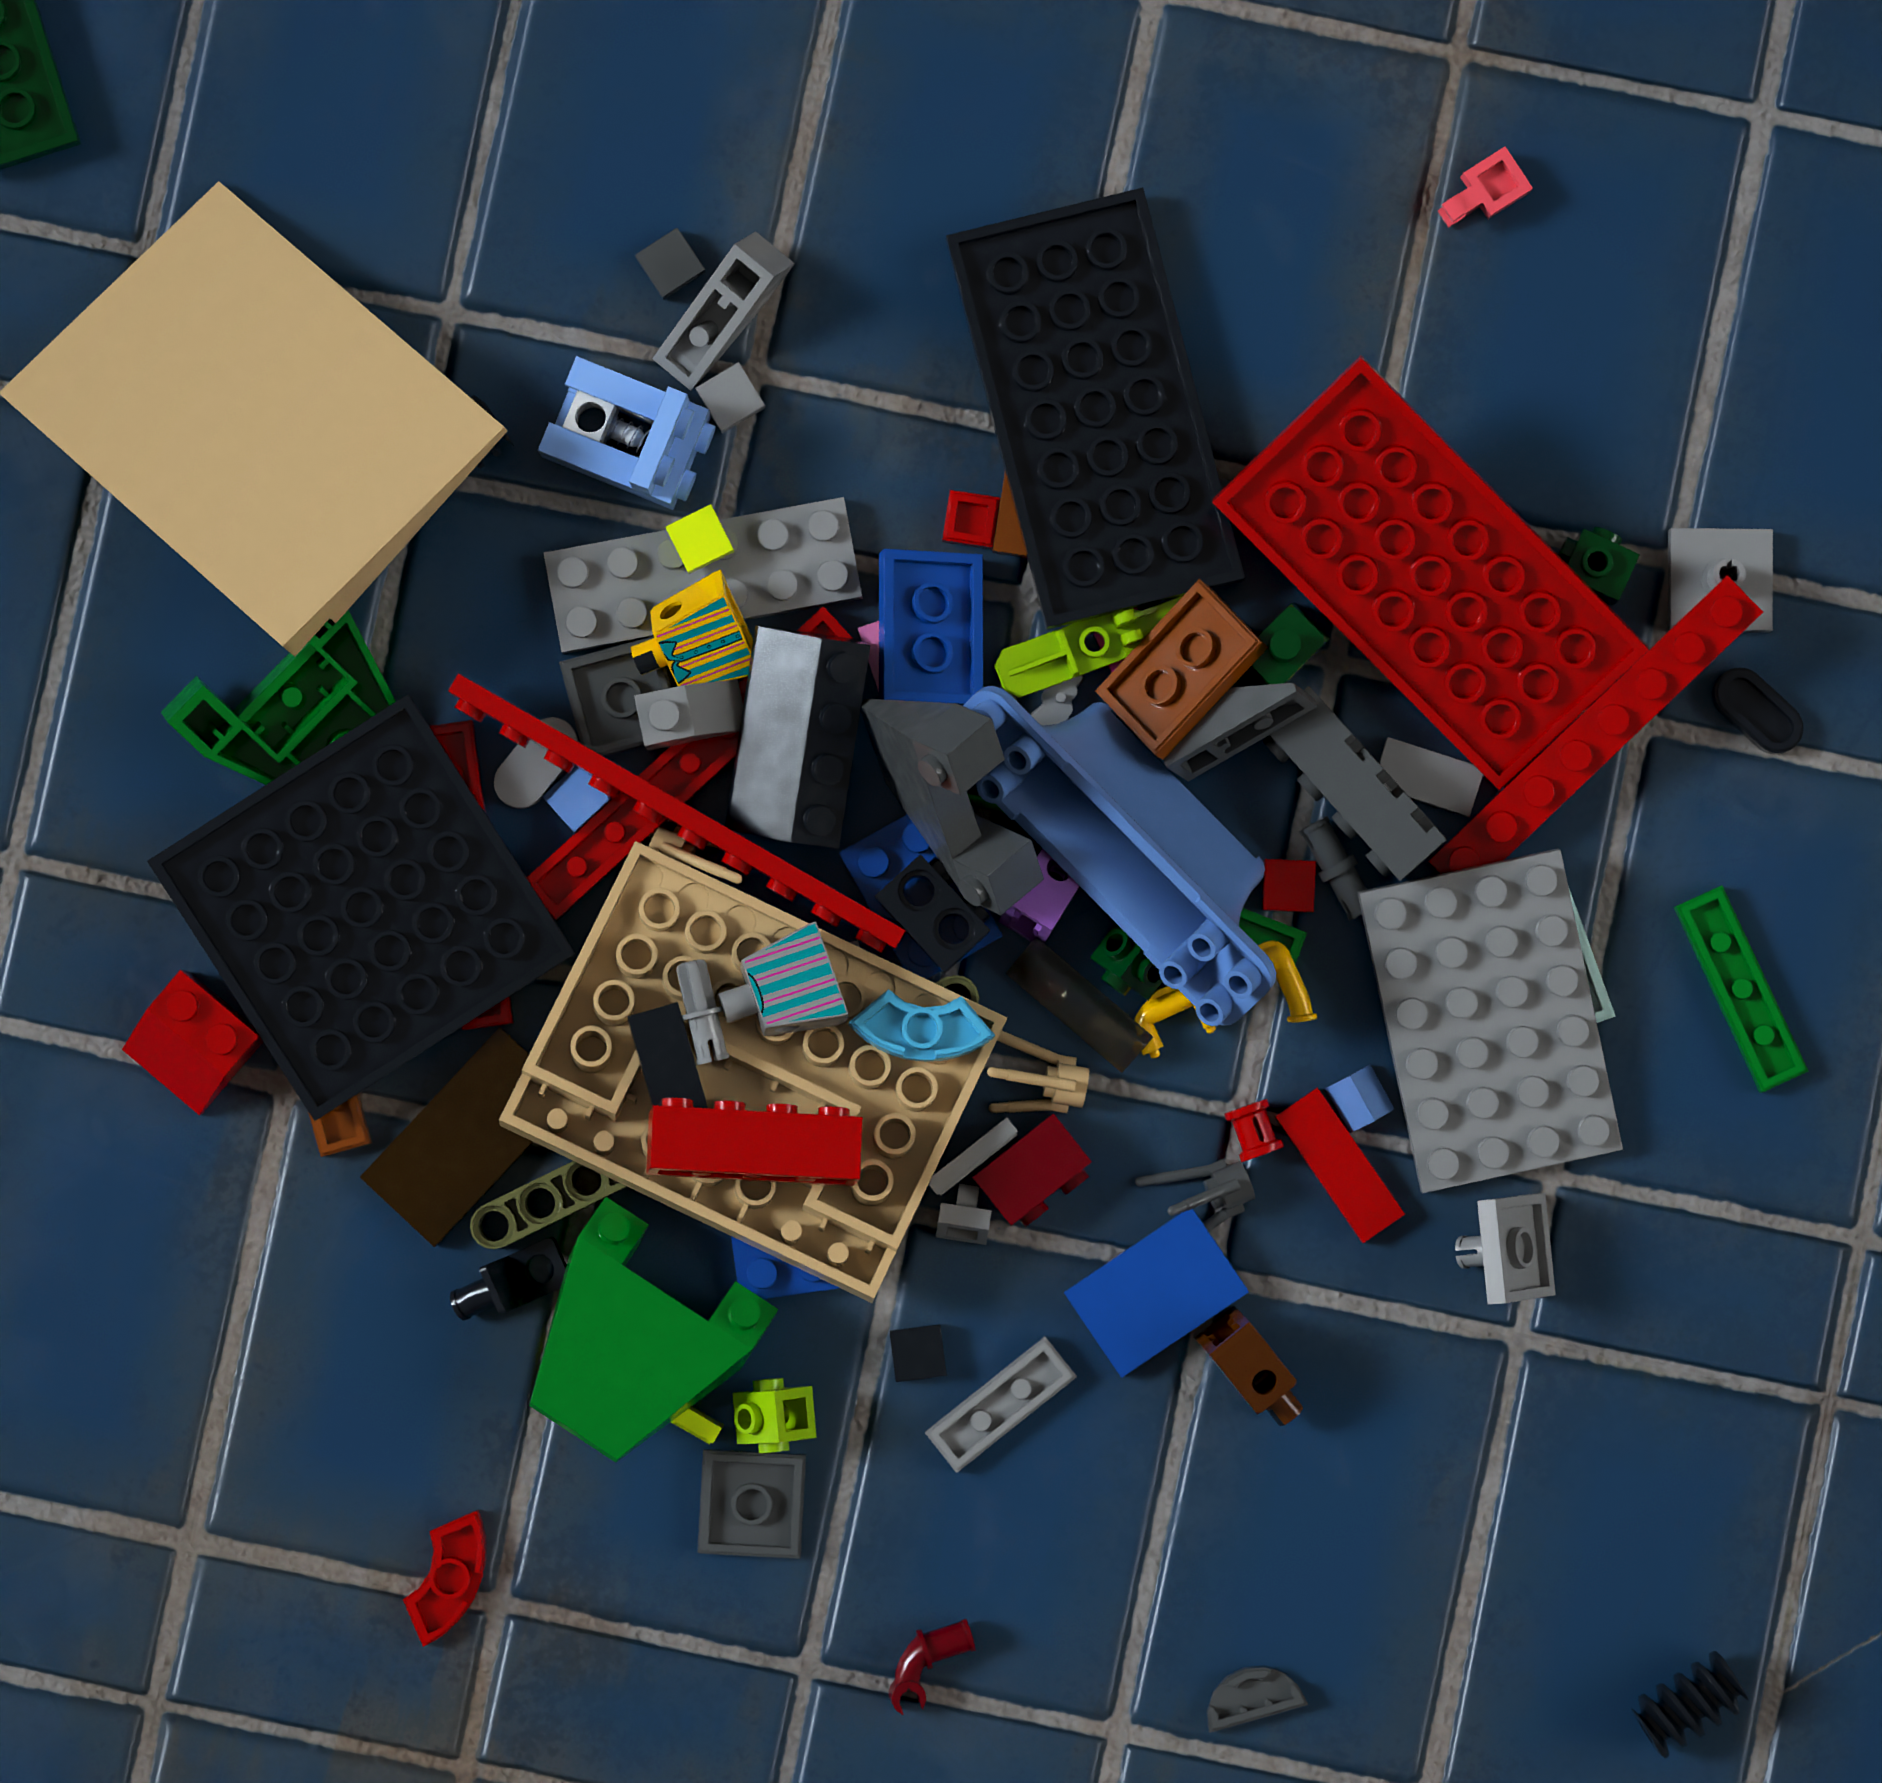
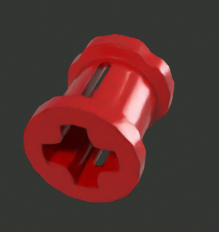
(1254, 1130)

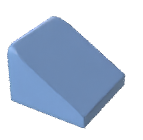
(575, 799)

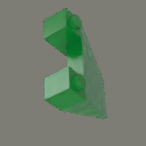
(291, 711)
(627, 1353)

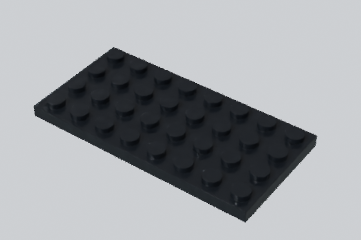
(1094, 407)

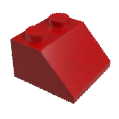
(192, 1041)

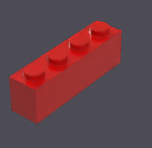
(754, 1144)

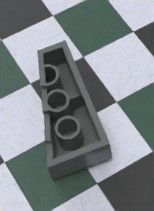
(1353, 782)

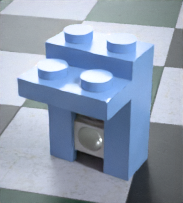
(672, 443)

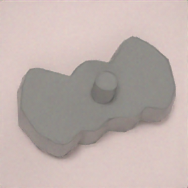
(1057, 702)

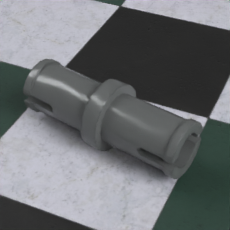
(1335, 865)

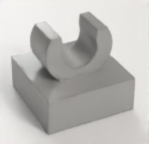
(964, 1220)

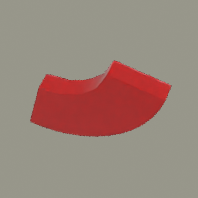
(452, 1579)

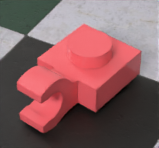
(1490, 185)

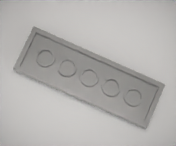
(778, 566)

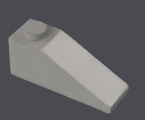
(723, 309)

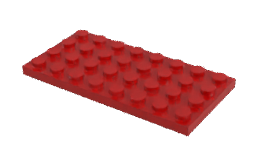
(1430, 573)

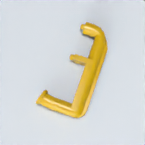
(1170, 1001)

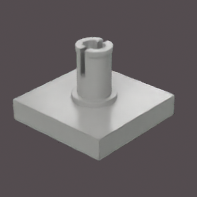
(1706, 555)
(1512, 1248)

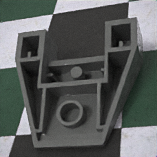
(929, 762)

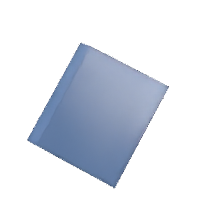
(1359, 1099)

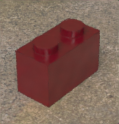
(1033, 1171)

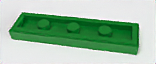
(1741, 989)

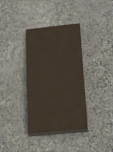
(454, 1144)

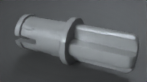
(701, 1011)

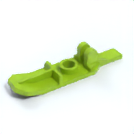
(1063, 654)

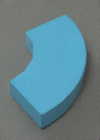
(919, 1031)

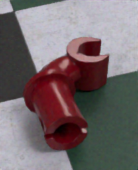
(924, 1651)

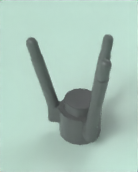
(1226, 1188)

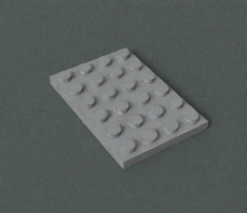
(1490, 1020)

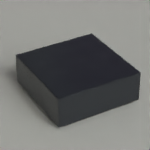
(918, 1353)

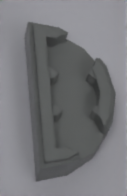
(1252, 1695)

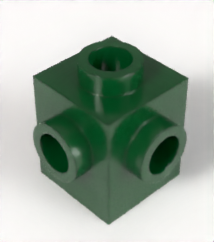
(1613, 561)
(1126, 965)

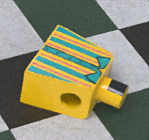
(698, 635)

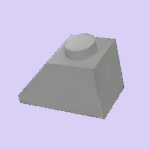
(689, 713)

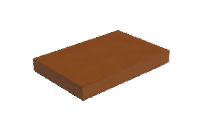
(1181, 669)

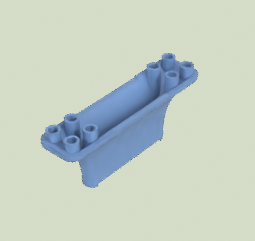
(1134, 847)

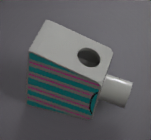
(788, 986)

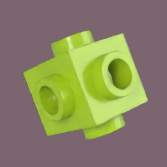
(774, 1415)

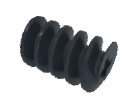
(1689, 1703)

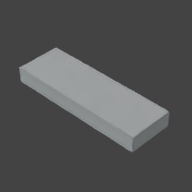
(1000, 1404)

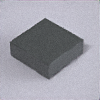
(670, 263)

